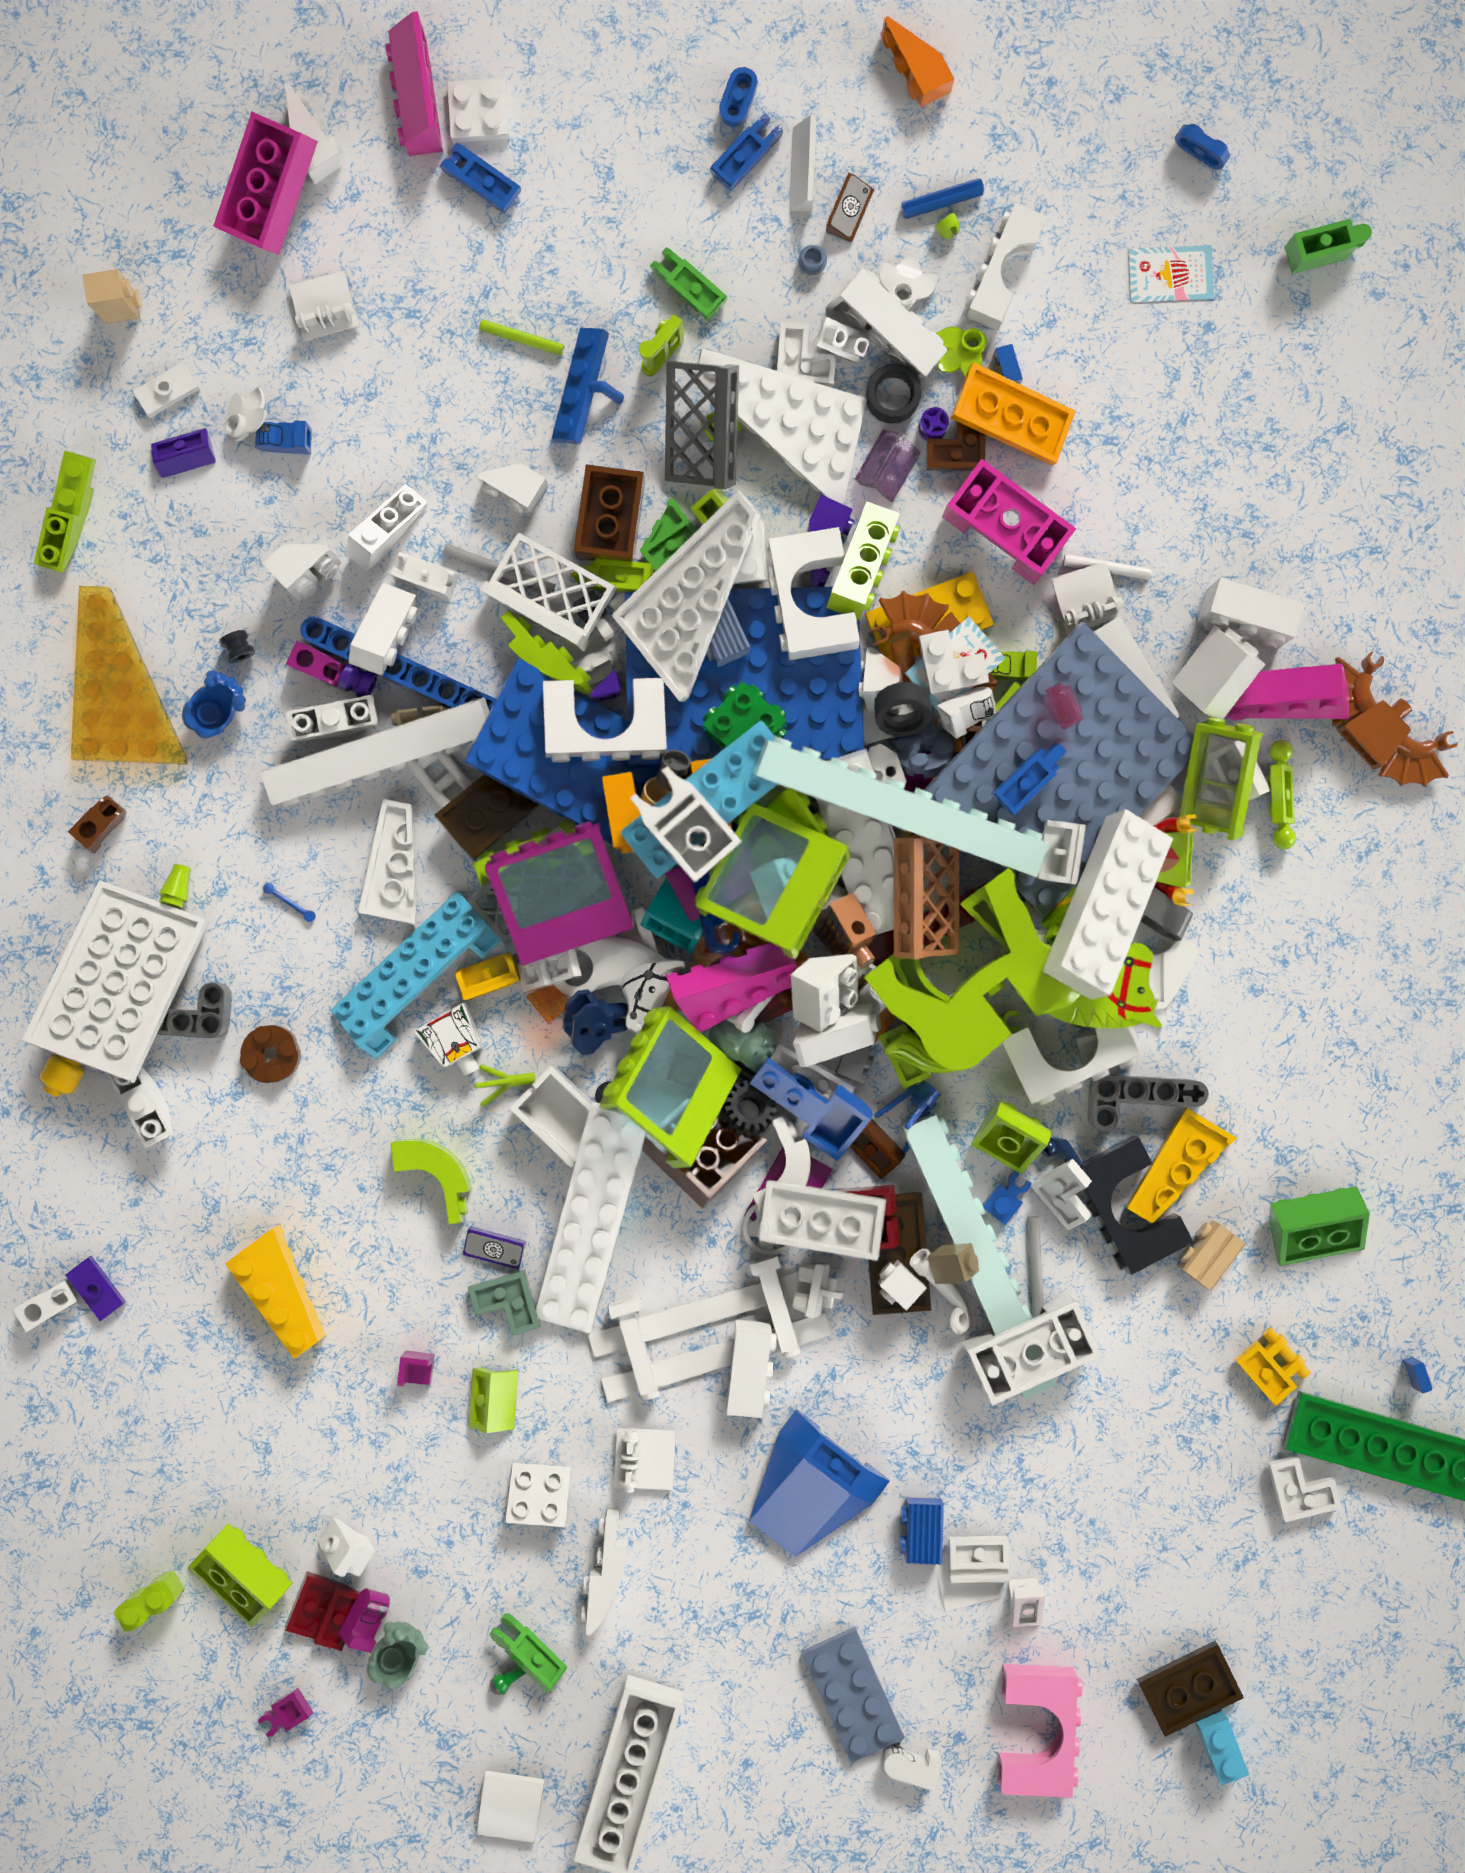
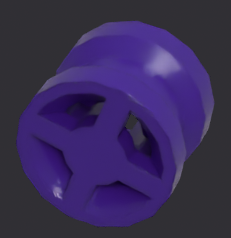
(936, 418)

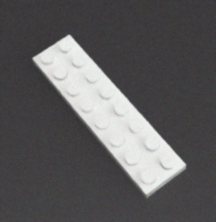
(590, 1219)

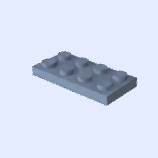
(853, 1694)

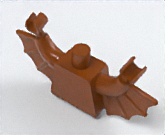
(919, 616)
(1381, 733)

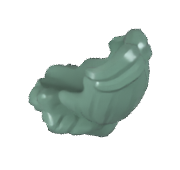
(748, 1047)
(396, 1654)

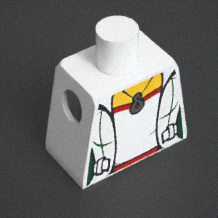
(453, 1039)

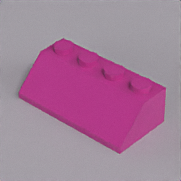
(414, 87)

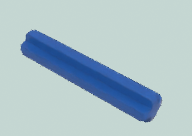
(942, 198)

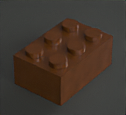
(609, 514)

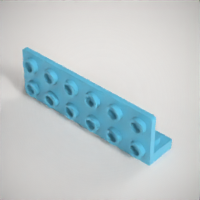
(724, 783)
(410, 970)

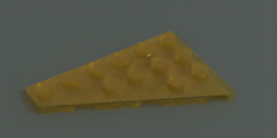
(114, 696)

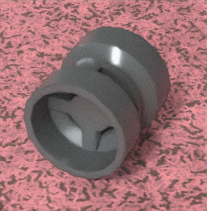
(677, 762)

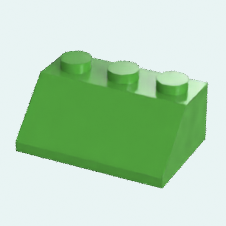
(1319, 1225)

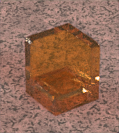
(548, 1002)

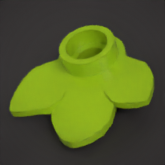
(959, 353)

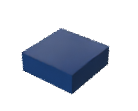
(1417, 1375)

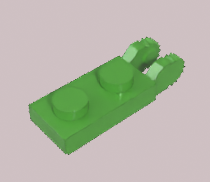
(690, 285)
(529, 1653)

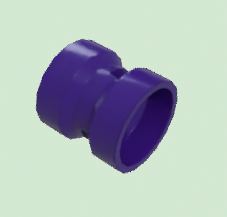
(359, 681)

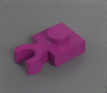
(287, 1712)

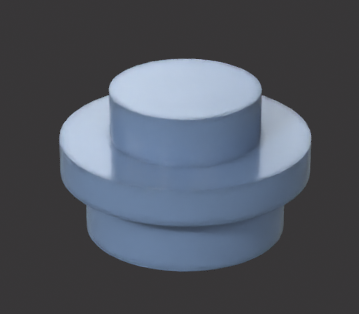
(812, 259)

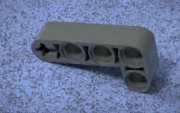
(1165, 916)
(199, 1018)
(1147, 1095)

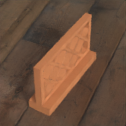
(910, 899)

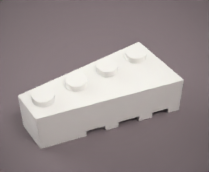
(888, 323)

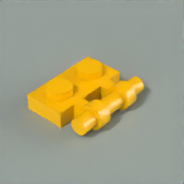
(1264, 1370)

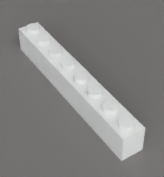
(373, 753)

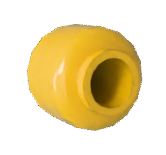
(61, 1075)

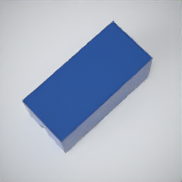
(1006, 359)

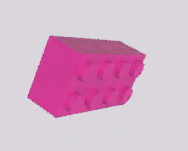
(265, 183)

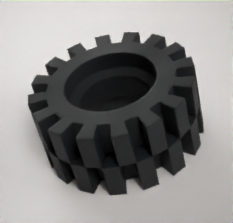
(737, 1120)

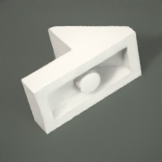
(1026, 1602)

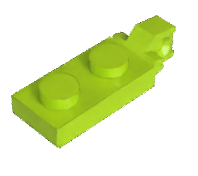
(624, 575)

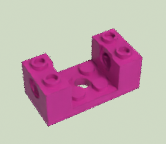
(1030, 542)

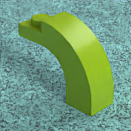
(440, 1162)

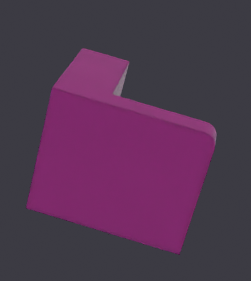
(415, 1368)

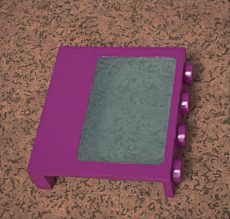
(559, 893)

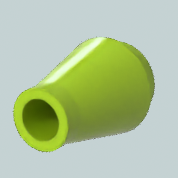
(175, 888)

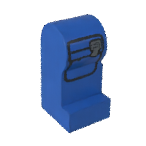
(284, 437)

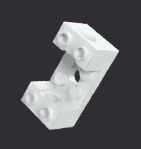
(1002, 1359)

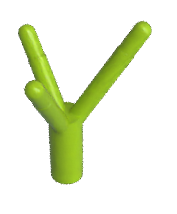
(506, 1080)

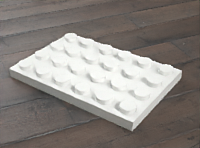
(115, 981)

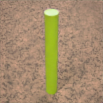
(521, 337)

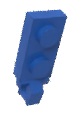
(1029, 778)

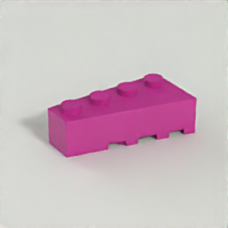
(1295, 694)
(732, 985)

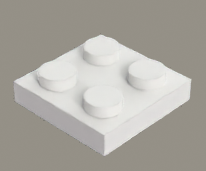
(478, 110)

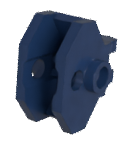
(593, 1021)

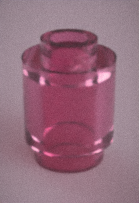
(1063, 705)

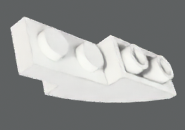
(605, 1580)

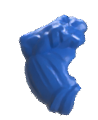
(213, 705)

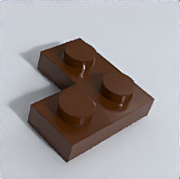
(958, 453)

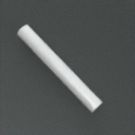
(1114, 568)

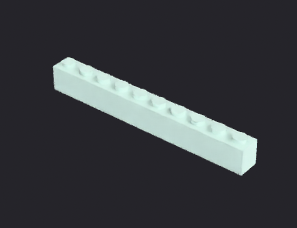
(901, 808)
(965, 1225)

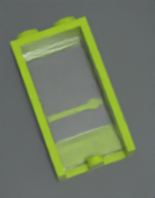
(1220, 776)

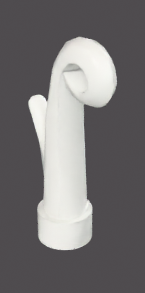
(960, 1317)

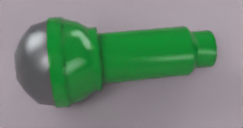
(500, 1683)

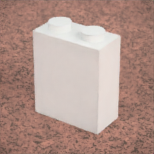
(1219, 672)

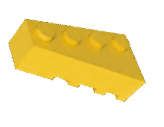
(278, 1290)

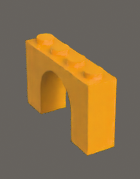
(621, 809)

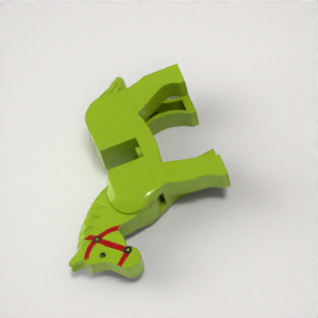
(964, 1027)

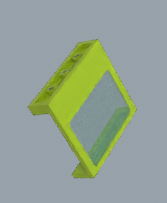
(774, 879)
(672, 1084)

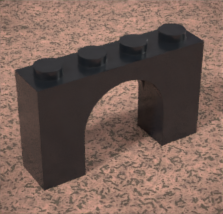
(1136, 1247)

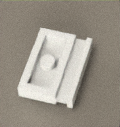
(979, 1559)

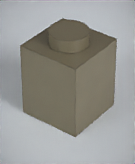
(953, 1263)

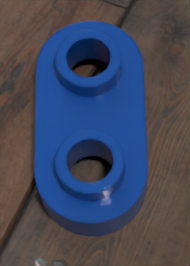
(737, 98)
(1201, 146)

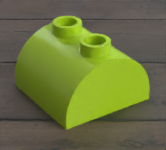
(1011, 1136)

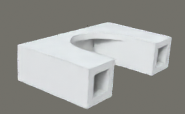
(805, 634)
(567, 739)
(1044, 1080)

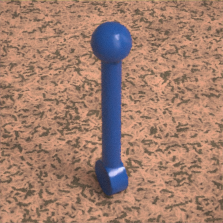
(308, 915)

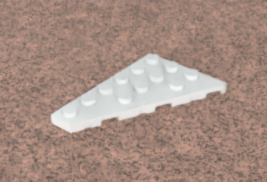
(799, 419)
(683, 600)

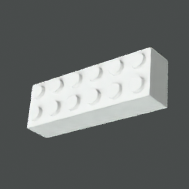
(871, 847)
(1108, 905)
(629, 1776)

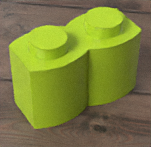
(149, 1601)

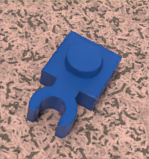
(1003, 1202)

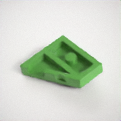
(667, 535)

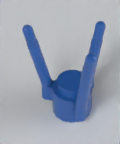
(923, 1098)

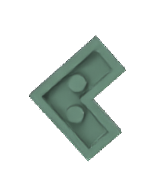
(510, 1293)

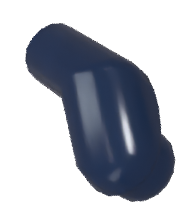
(1061, 1148)

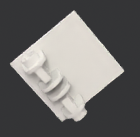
(323, 306)
(1087, 596)
(644, 1459)
(538, 1495)

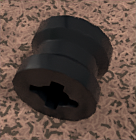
(237, 646)

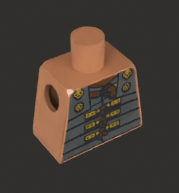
(846, 930)

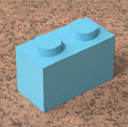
(1221, 1747)

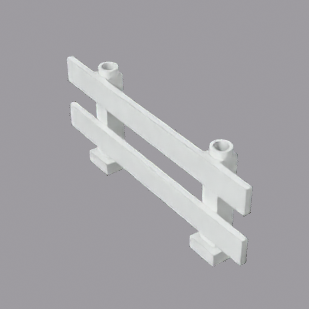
(634, 1332)

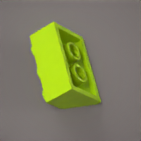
(240, 1574)

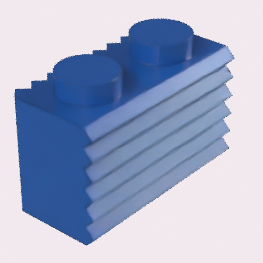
(923, 1530)

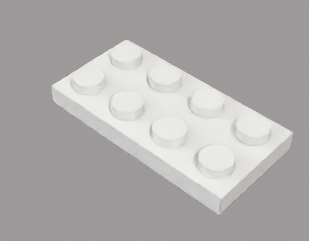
(822, 1220)

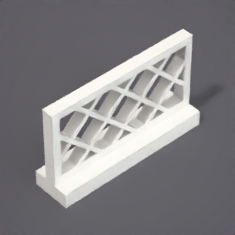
(542, 615)

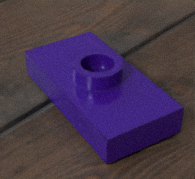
(95, 1288)

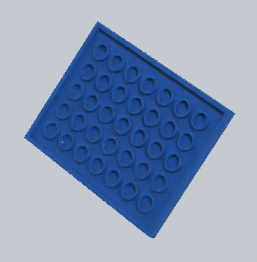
(813, 691)

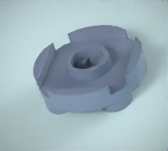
(929, 739)

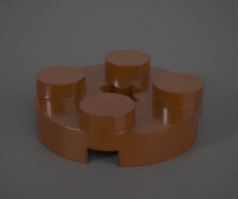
(263, 1038)

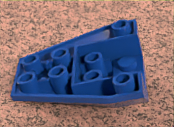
(811, 1487)

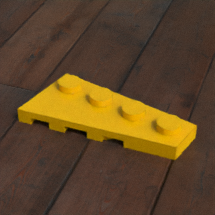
(1181, 1158)

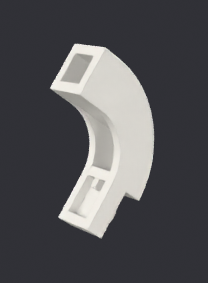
(797, 1159)

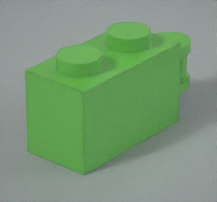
(1325, 245)

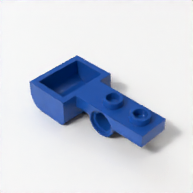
(830, 1121)

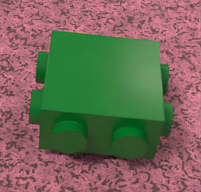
(739, 712)

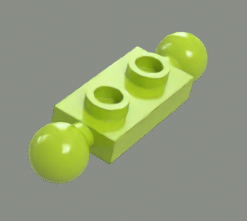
(1282, 791)

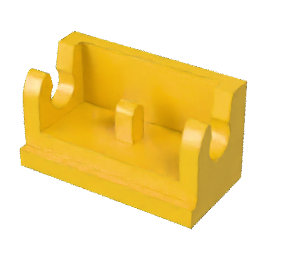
(487, 976)

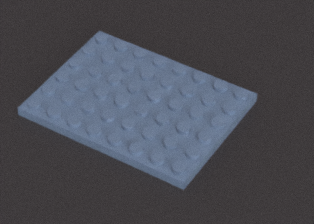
(1113, 759)

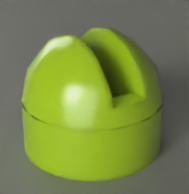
(948, 226)

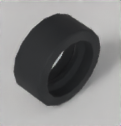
(893, 371)
(902, 694)

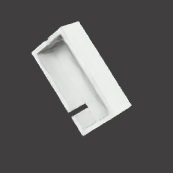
(555, 1113)

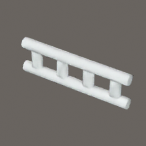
(436, 789)

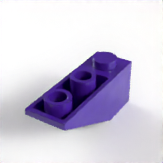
(828, 515)

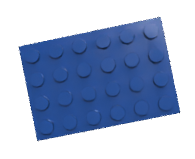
(514, 751)

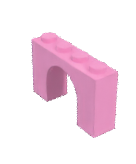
(1053, 1769)

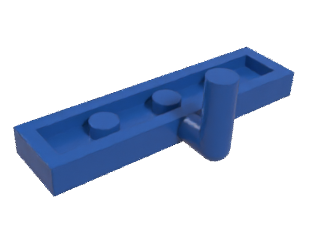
(582, 385)

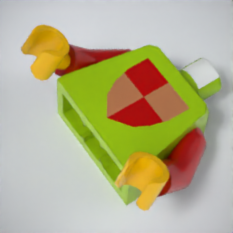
(1178, 862)

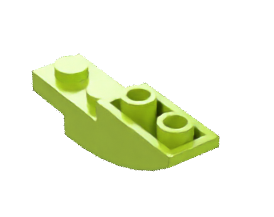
(68, 512)
(543, 656)

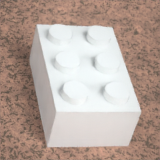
(1251, 613)

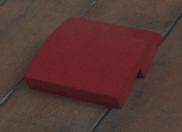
(321, 1610)

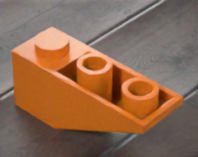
(921, 64)

